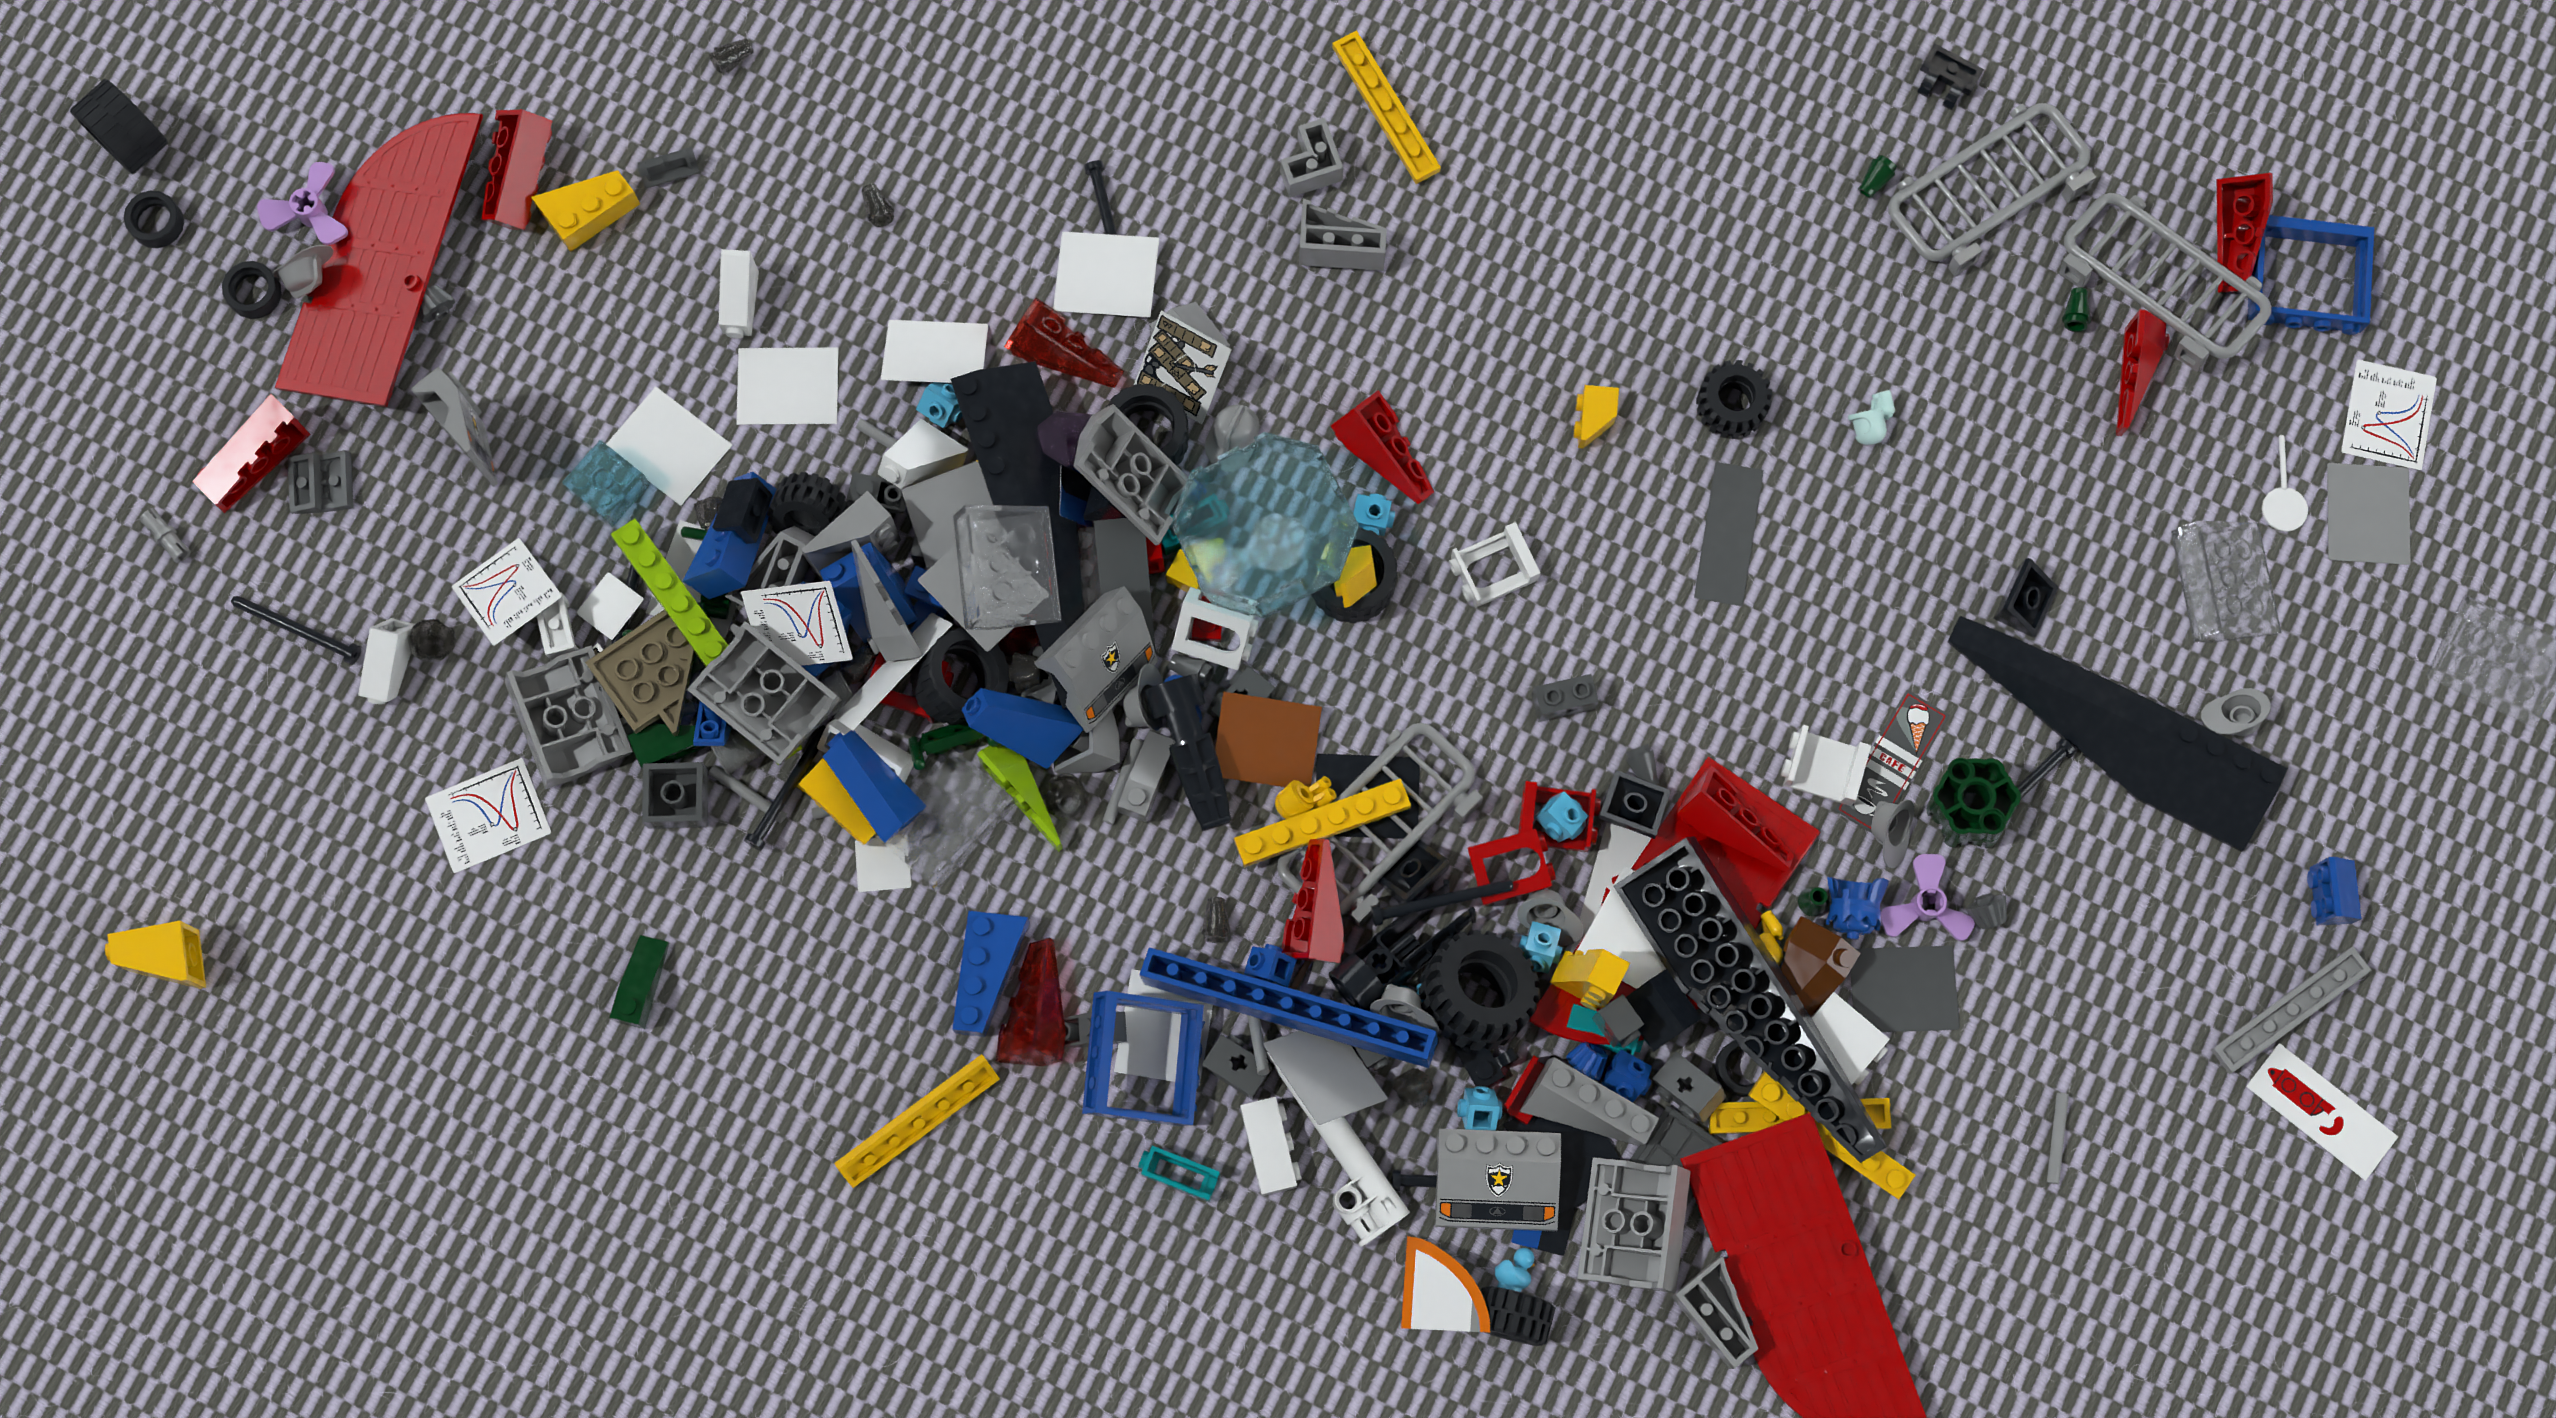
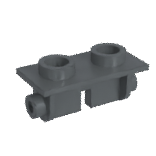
(668, 167)

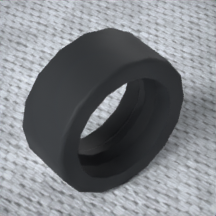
(141, 203)
(237, 275)
(1722, 1072)

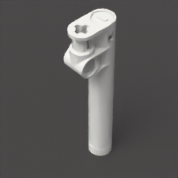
(1374, 1196)

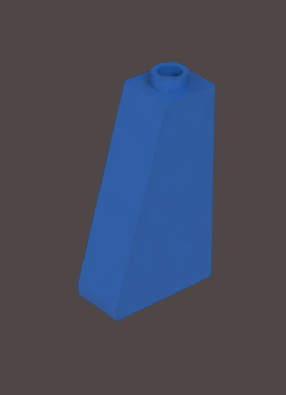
(1023, 724)
(872, 785)

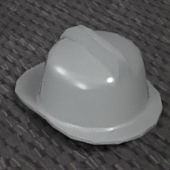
(304, 270)
(1232, 427)
(1136, 706)
(2237, 712)
(1892, 829)
(1549, 909)
(1403, 1005)

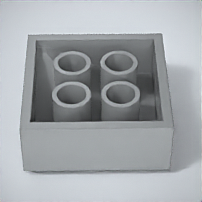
(864, 521)

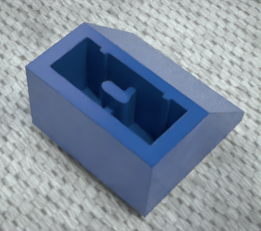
(2334, 892)

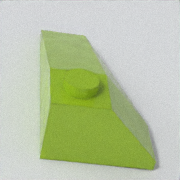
(1014, 776)

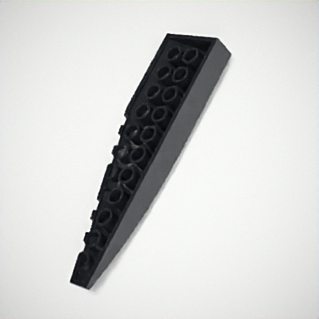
(1002, 420)
(2133, 739)
(1739, 985)

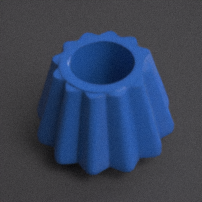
(1588, 1059)

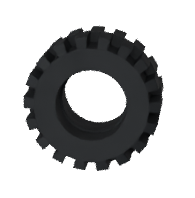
(1739, 378)
(805, 503)
(1518, 1315)

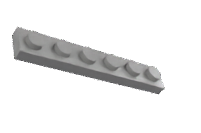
(2291, 1010)

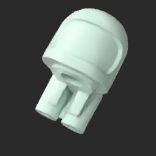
(1870, 424)

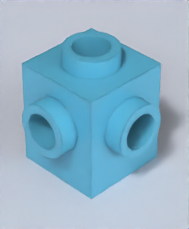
(940, 404)
(1374, 513)
(1562, 817)
(1541, 946)
(1479, 1108)

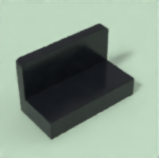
(743, 508)

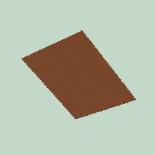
(1267, 740)

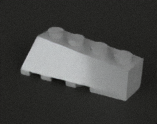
(1581, 1102)

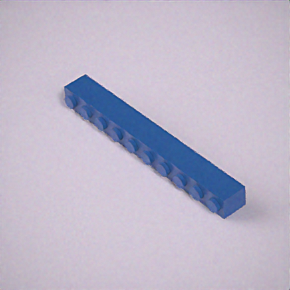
(1289, 1007)

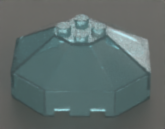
(1265, 525)

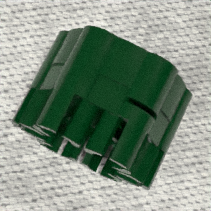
(1966, 824)

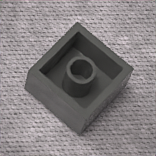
(675, 795)

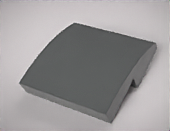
(320, 482)

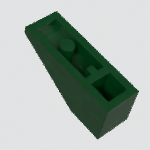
(659, 745)
(639, 982)

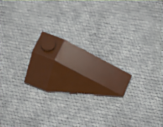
(1816, 962)

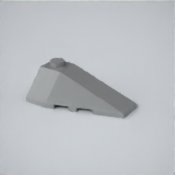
(882, 618)
(1092, 750)

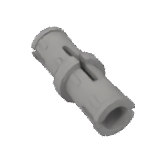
(165, 535)

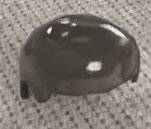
(431, 640)
(1066, 797)

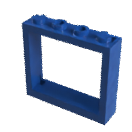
(2329, 233)
(1100, 1057)

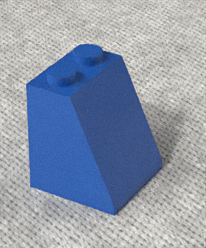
(846, 588)

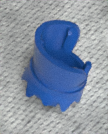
(1856, 906)

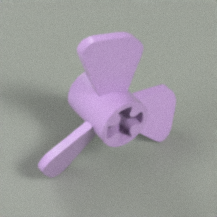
(277, 213)
(1928, 872)

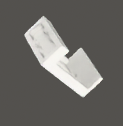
(1509, 538)
(1240, 623)

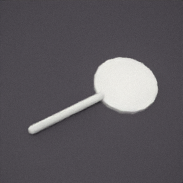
(2284, 506)

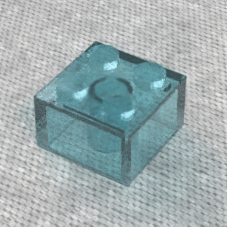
(606, 483)

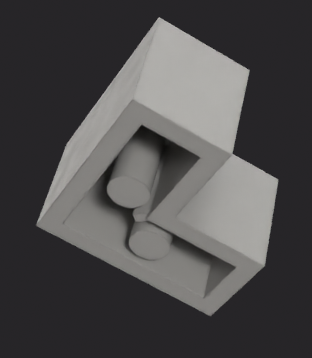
(1316, 165)

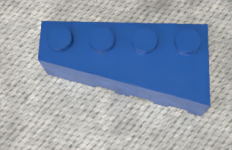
(724, 557)
(986, 963)

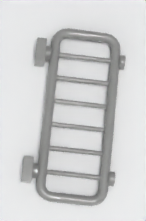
(1967, 256)
(2194, 346)
(1457, 796)

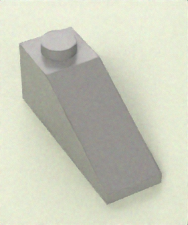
(1145, 777)

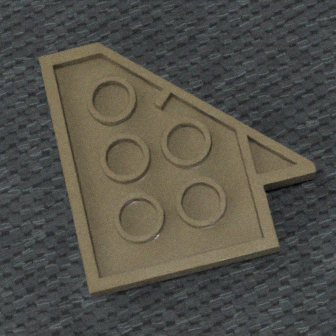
(647, 673)

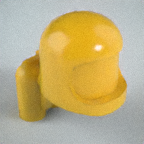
(1298, 798)
(1772, 932)

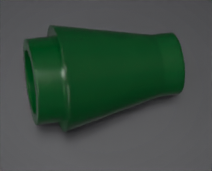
(1877, 175)
(2077, 312)
(1809, 905)

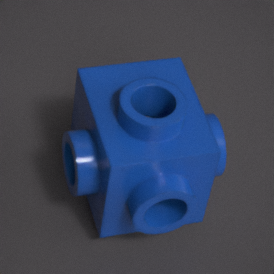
(1270, 965)
(1627, 1076)

